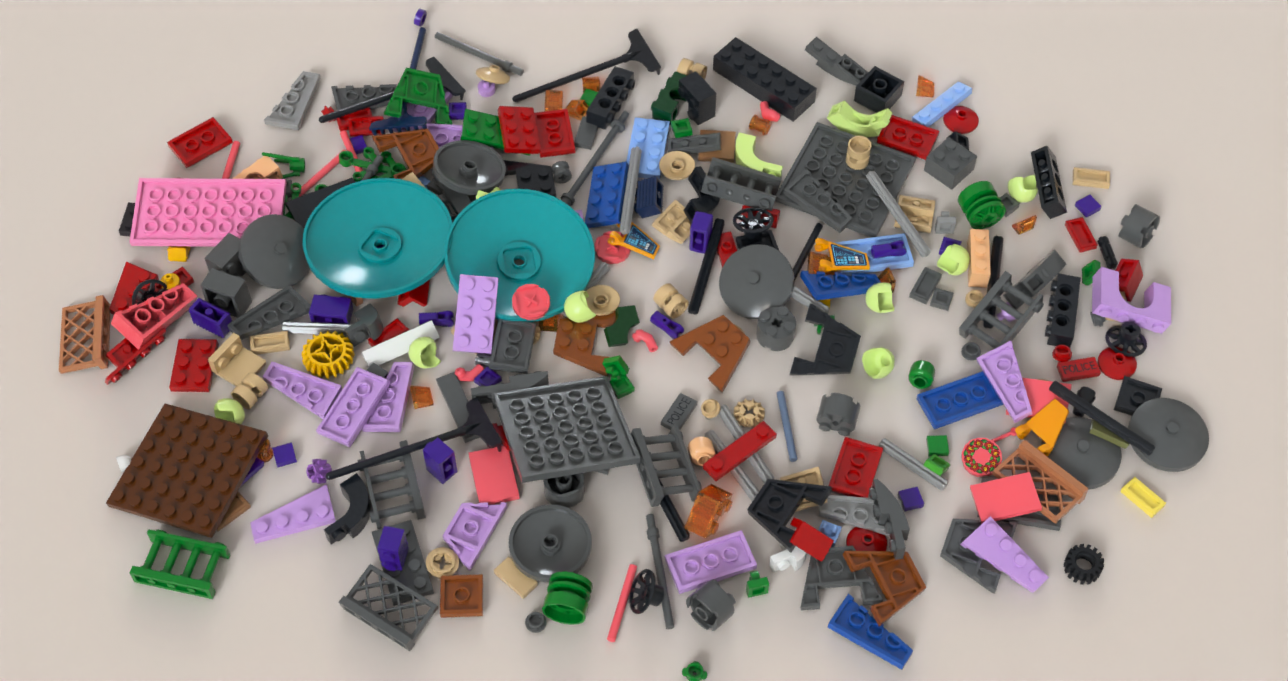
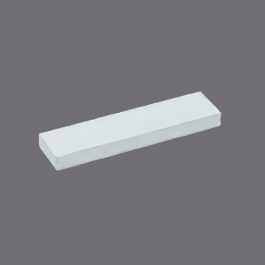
(398, 345)

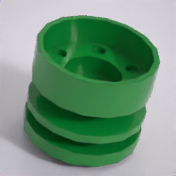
(981, 205)
(567, 598)

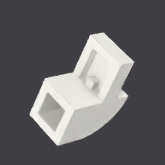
(784, 559)

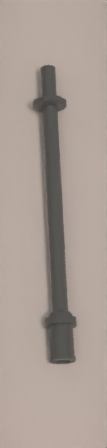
(617, 126)

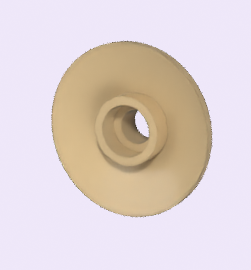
(493, 74)
(676, 165)
(602, 299)

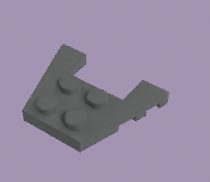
(964, 558)
(835, 573)

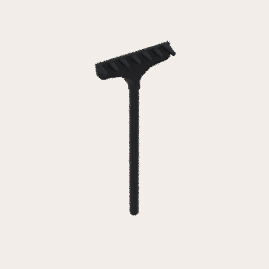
(638, 51)
(432, 64)
(476, 424)

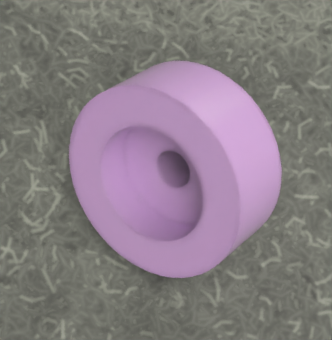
(486, 88)
(1002, 315)

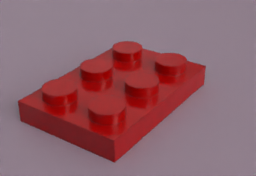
(519, 130)
(554, 133)
(908, 137)
(200, 142)
(191, 365)
(855, 468)

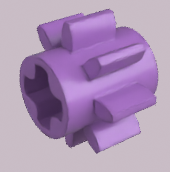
(318, 470)

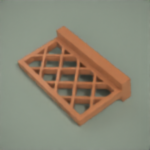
(99, 333)
(1050, 473)

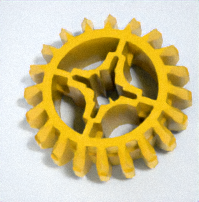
(317, 360)

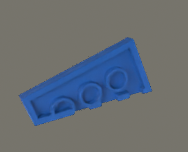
(837, 285)
(861, 628)

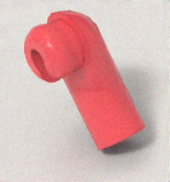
(767, 113)
(647, 338)
(463, 375)

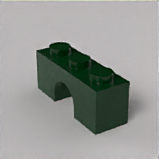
(666, 107)

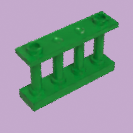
(183, 582)

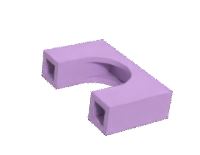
(1110, 304)

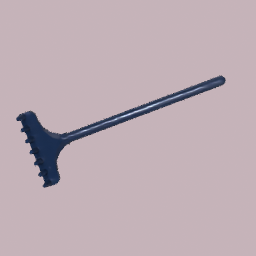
(405, 119)

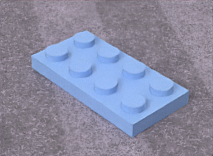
(651, 138)
(880, 264)

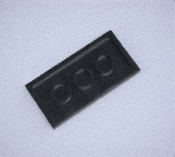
(303, 206)

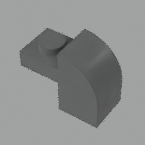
(368, 326)

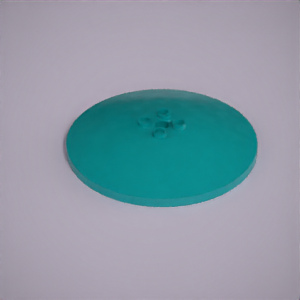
(370, 213)
(525, 227)

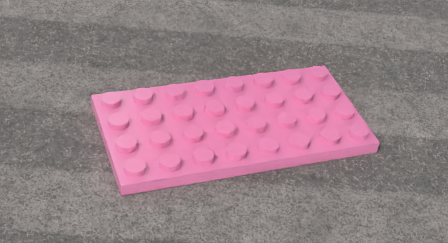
(201, 209)

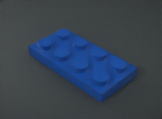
(606, 195)
(958, 400)

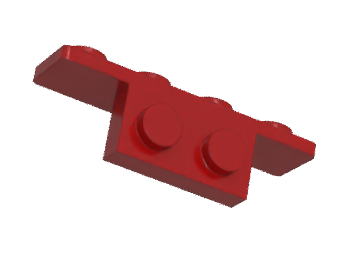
(125, 355)

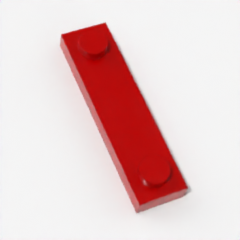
(739, 450)

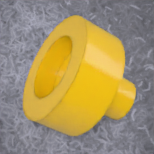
(171, 280)

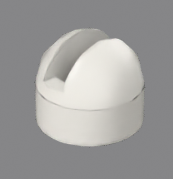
(123, 462)

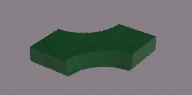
(625, 319)

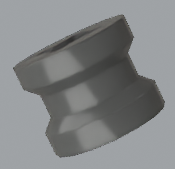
(561, 172)

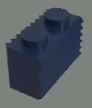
(649, 197)

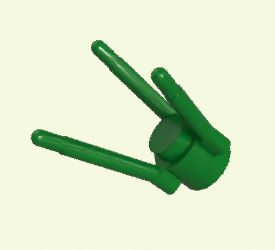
(295, 163)

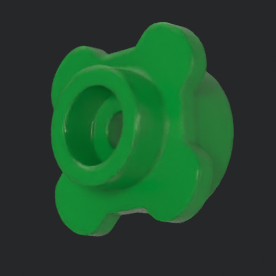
(694, 667)

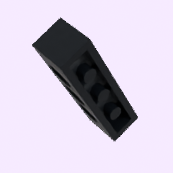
(610, 97)
(1048, 182)
(1063, 310)

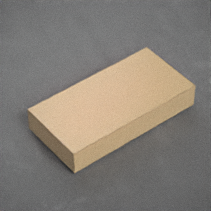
(1091, 178)
(269, 342)
(514, 578)

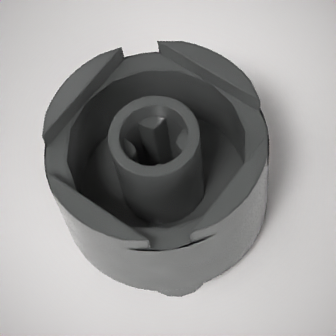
(1139, 226)
(776, 328)
(838, 413)
(565, 490)
(711, 605)

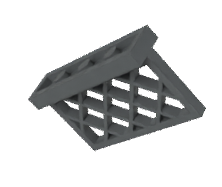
(374, 618)

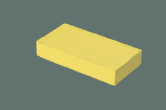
(1143, 497)

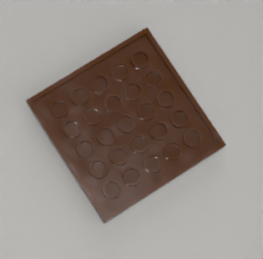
(187, 470)

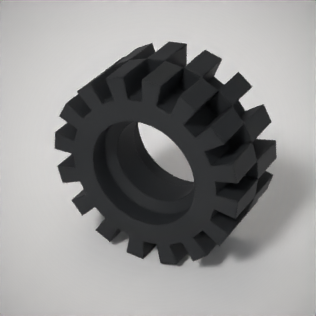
(1079, 573)

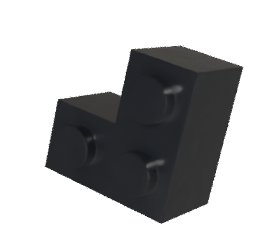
(700, 97)

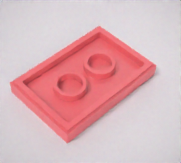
(1040, 395)
(493, 475)
(1006, 497)

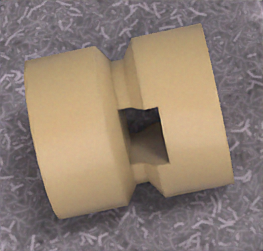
(687, 67)
(858, 152)
(670, 301)
(249, 390)

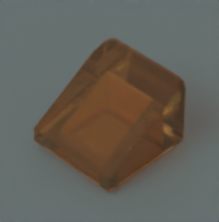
(591, 83)
(924, 87)
(553, 100)
(577, 109)
(1025, 225)
(887, 277)
(549, 324)
(421, 396)

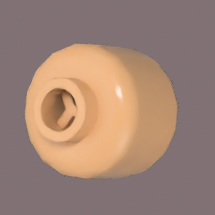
(701, 450)

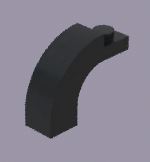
(705, 202)
(357, 514)

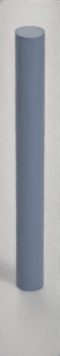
(786, 426)

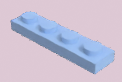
(942, 104)

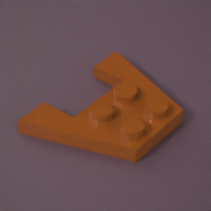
(415, 147)
(576, 341)
(722, 342)
(896, 578)

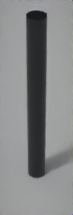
(806, 250)

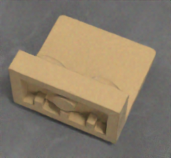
(234, 361)

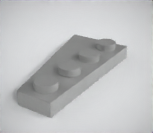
(295, 102)
(852, 511)

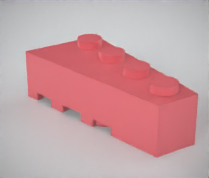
(146, 319)

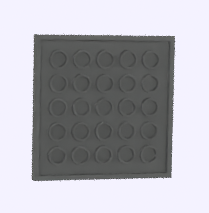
(826, 160)
(565, 429)

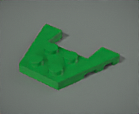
(420, 89)

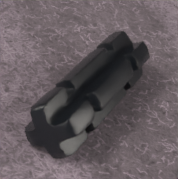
(1107, 252)

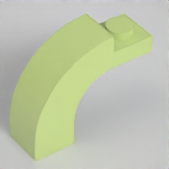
(856, 123)
(745, 156)

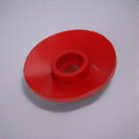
(961, 120)
(1114, 368)
(856, 539)

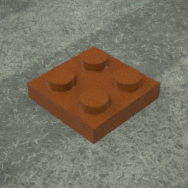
(461, 596)

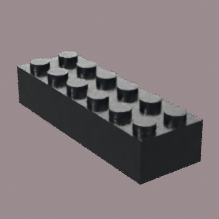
(764, 79)

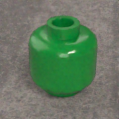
(921, 374)

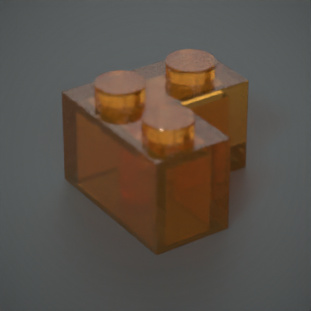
(707, 508)

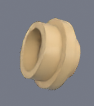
(973, 298)
(710, 408)

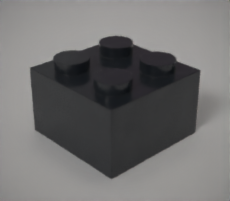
(878, 90)

